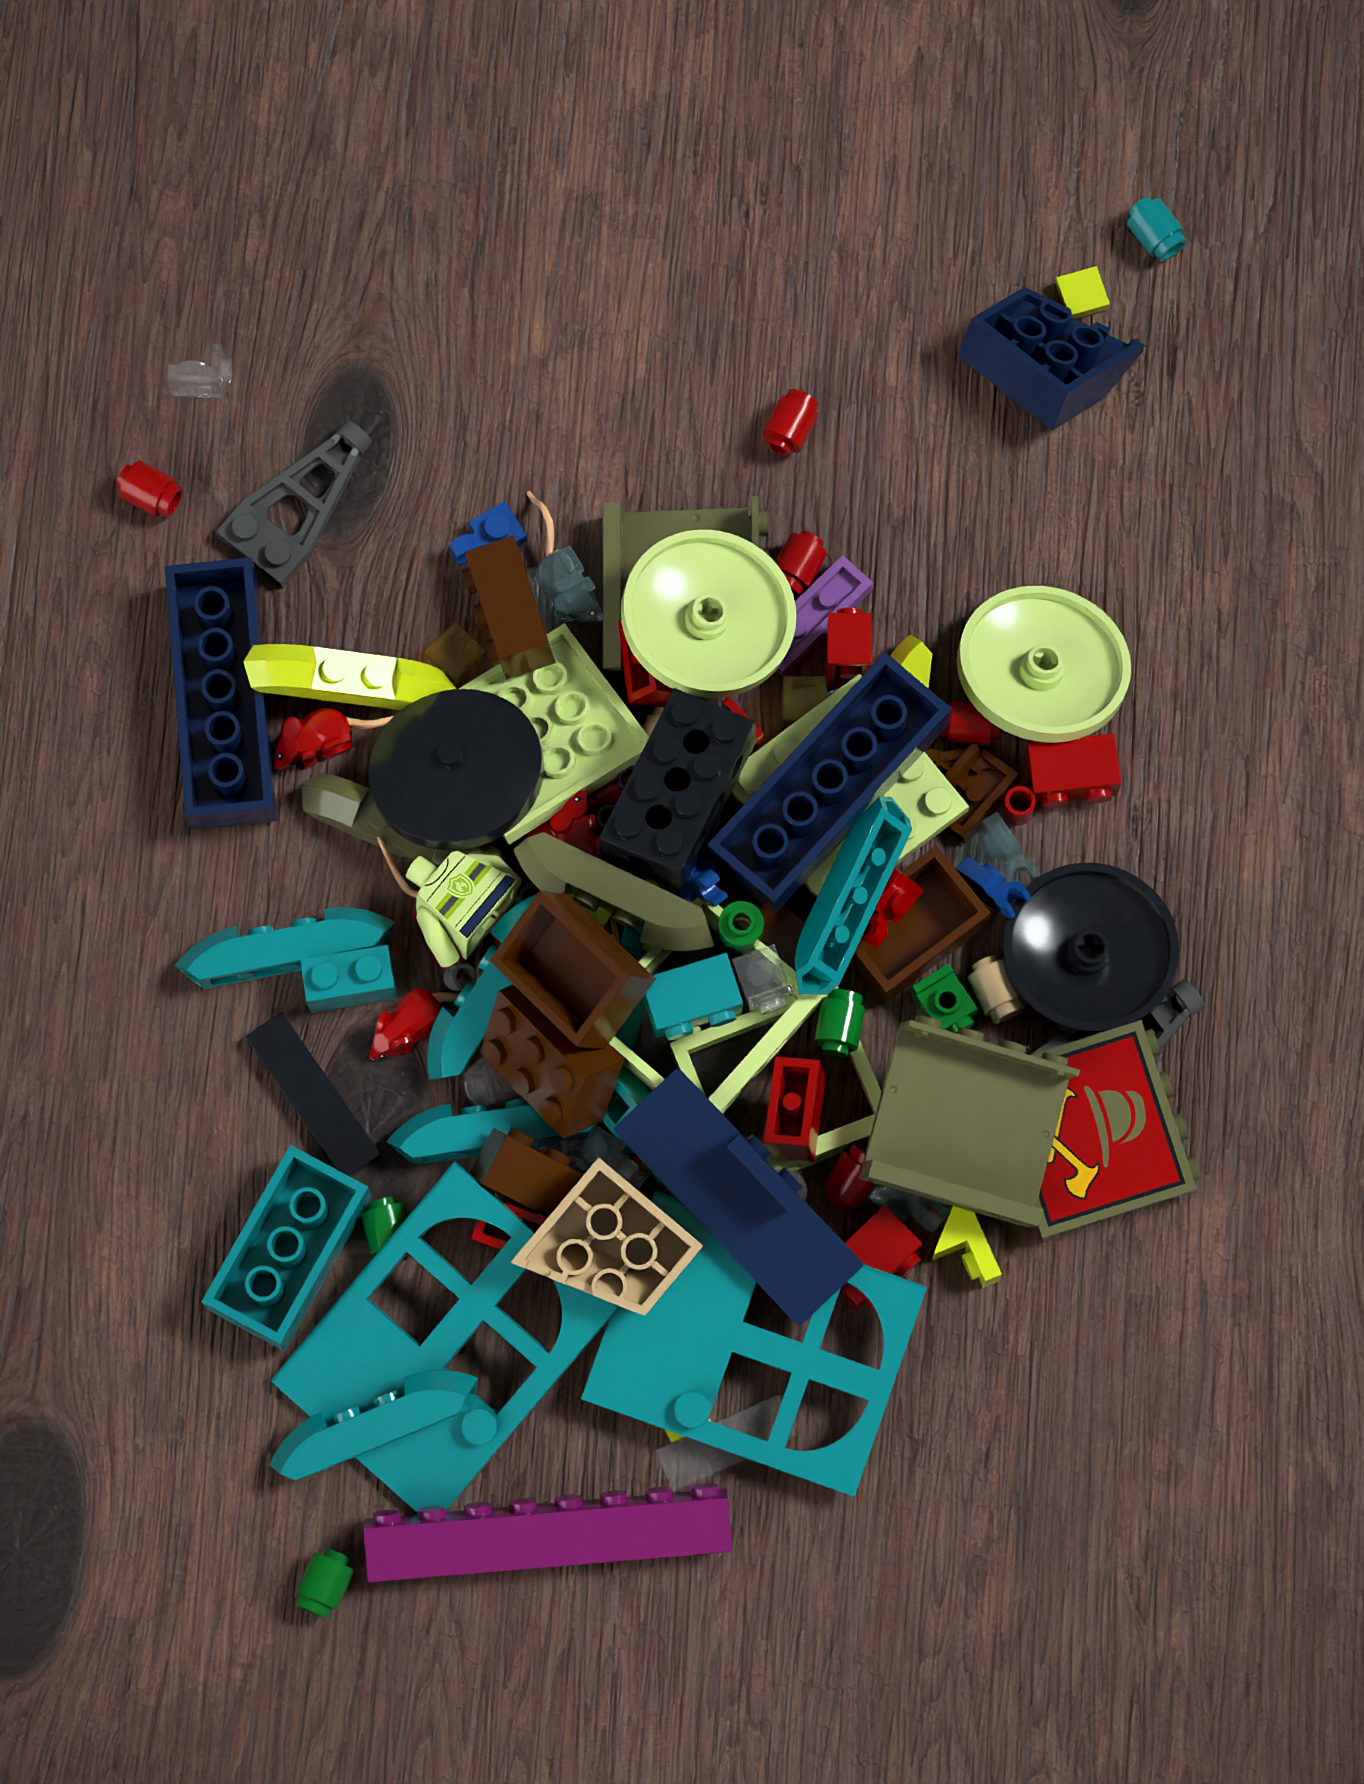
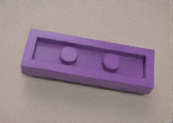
(836, 588)

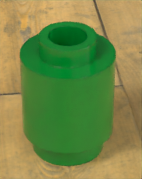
(740, 940)
(840, 1023)
(381, 1222)
(324, 1582)

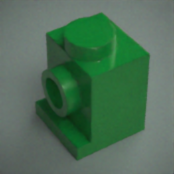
(938, 984)

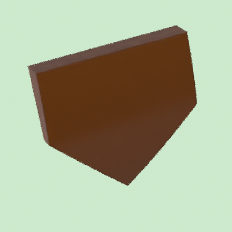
(979, 780)

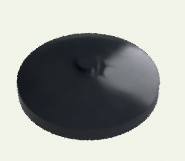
(456, 769)
(1090, 948)

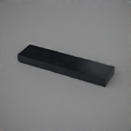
(313, 1096)

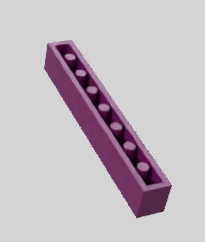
(548, 1533)

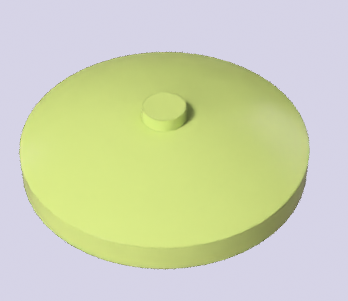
(708, 613)
(1043, 664)

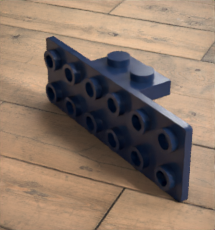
(739, 1196)

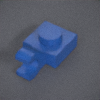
(487, 528)
(701, 885)
(989, 886)

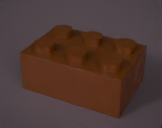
(931, 930)
(572, 969)
(556, 1077)

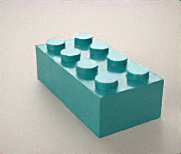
(287, 1248)

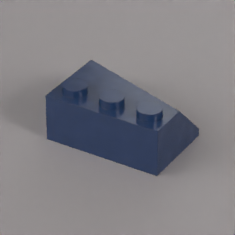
(1046, 356)

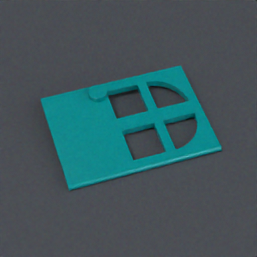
(365, 1354)
(675, 1357)

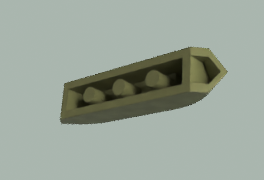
(354, 811)
(564, 869)

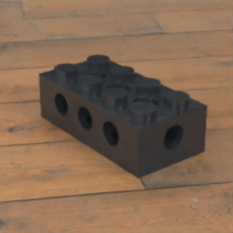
(667, 764)

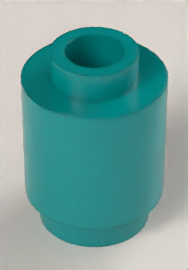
(1156, 228)

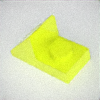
(964, 1231)

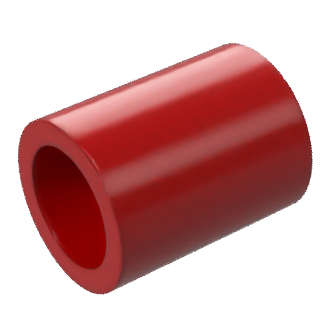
(1023, 794)

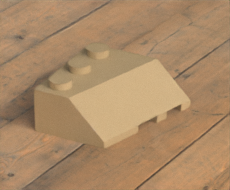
(610, 1243)

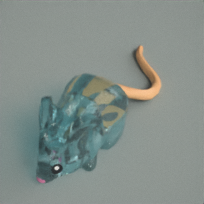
(563, 579)

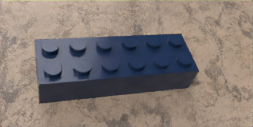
(218, 713)
(829, 783)

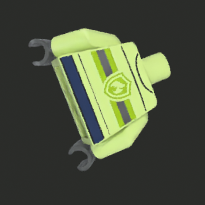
(462, 904)

